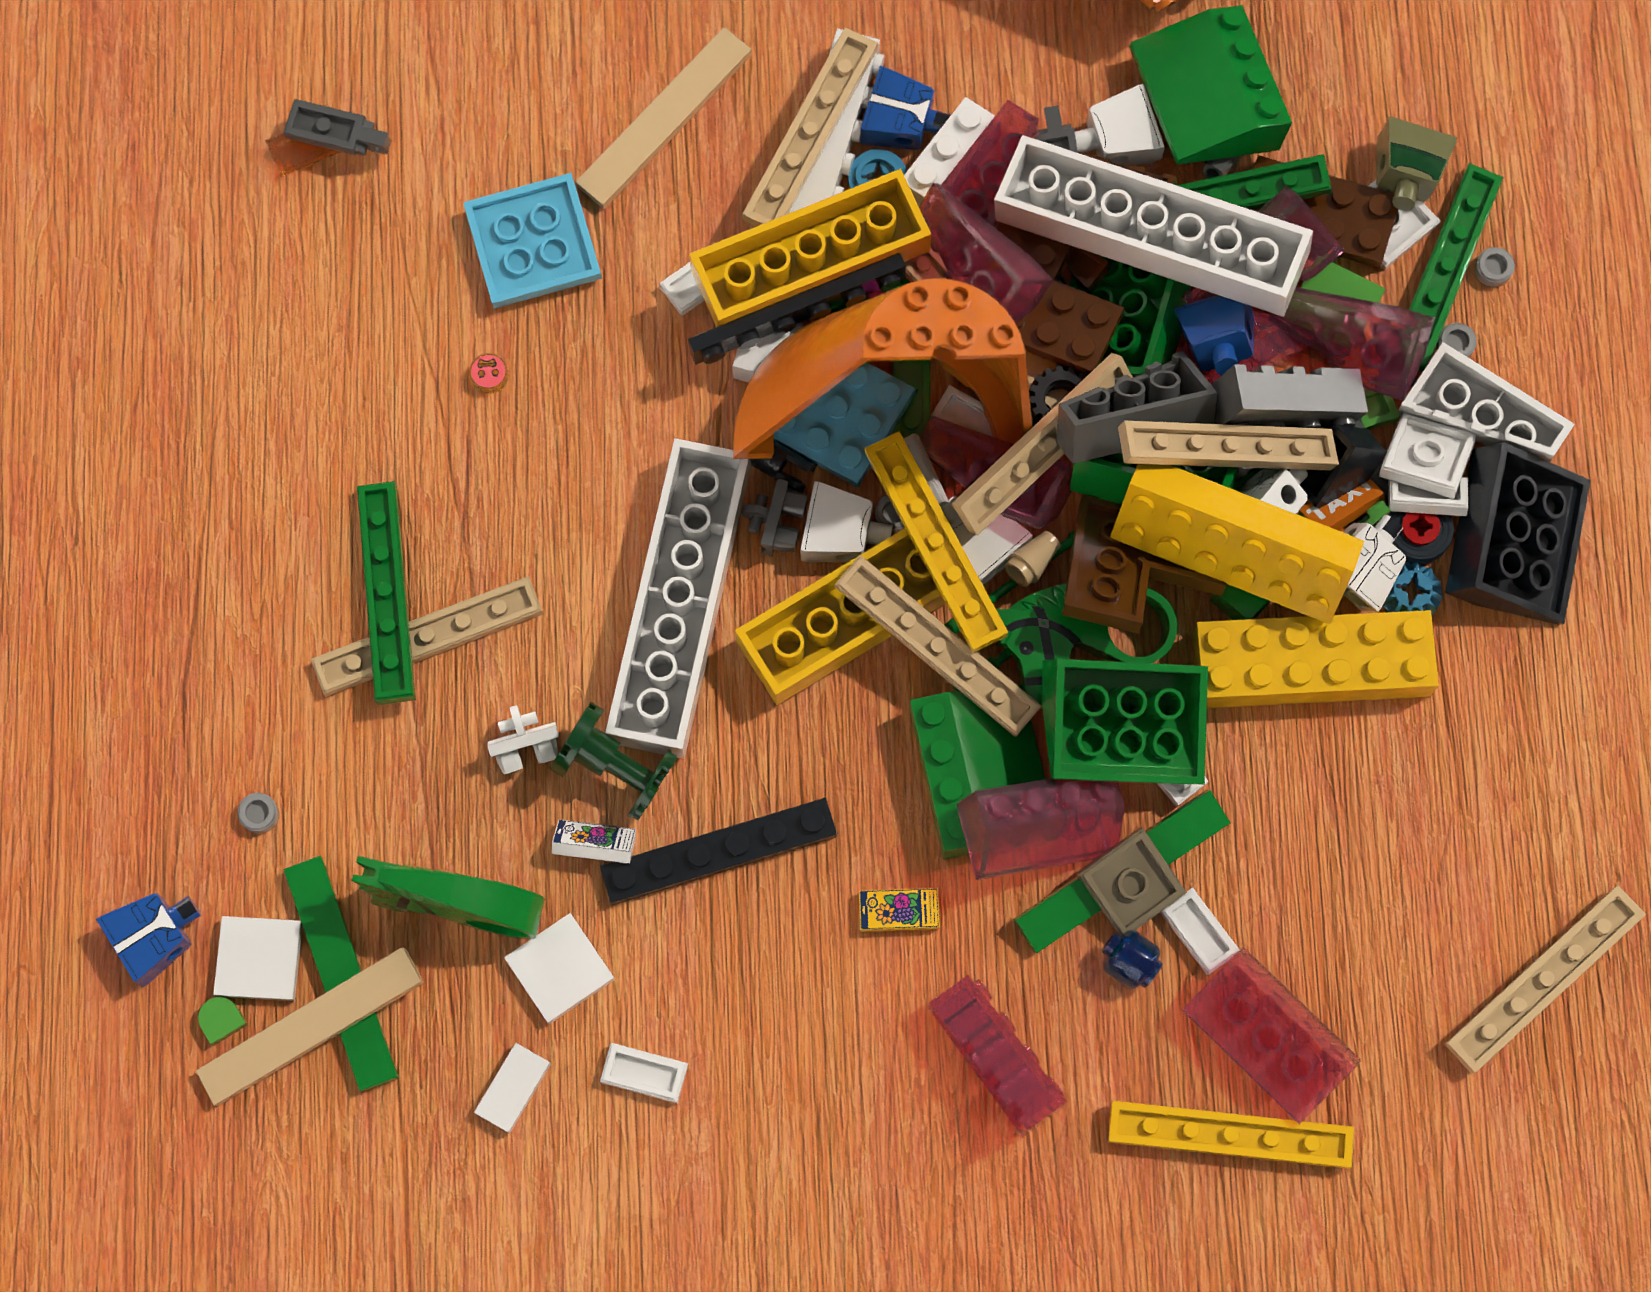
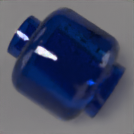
(1131, 959)

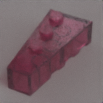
(984, 165)
(997, 1055)

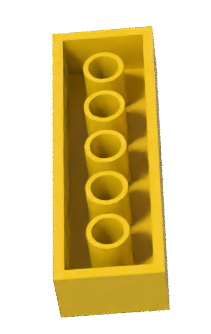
(810, 247)
(1237, 539)
(824, 628)
(1317, 661)

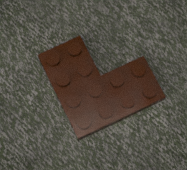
(1355, 216)
(1067, 322)
(1111, 578)

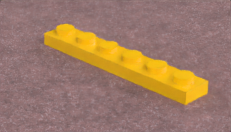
(936, 542)
(1231, 1134)

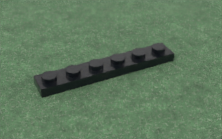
(784, 315)
(719, 851)

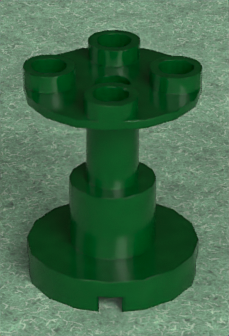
(599, 753)

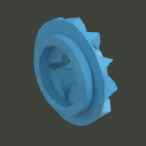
(865, 165)
(1425, 581)

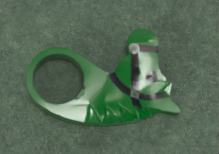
(1042, 633)
(453, 896)

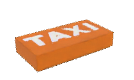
(1345, 508)

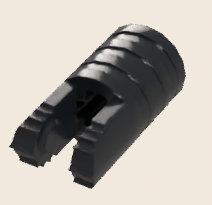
(774, 466)

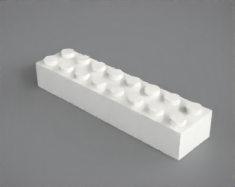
(1153, 225)
(678, 599)

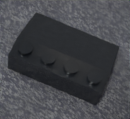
(1518, 534)

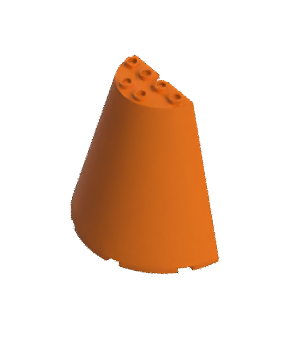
(913, 322)

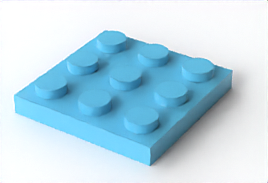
(532, 240)
(847, 421)

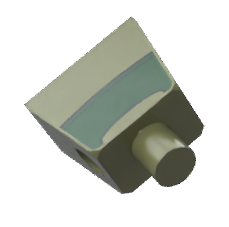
(1411, 161)

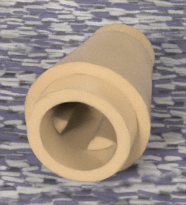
(1031, 560)

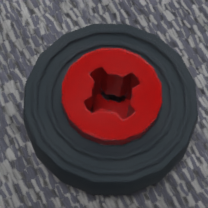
(1419, 544)

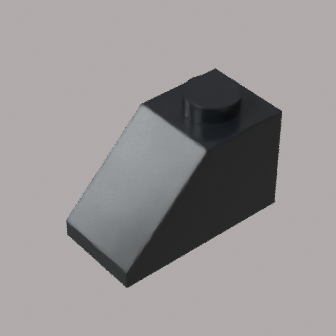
(1357, 458)

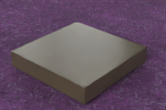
(1131, 882)

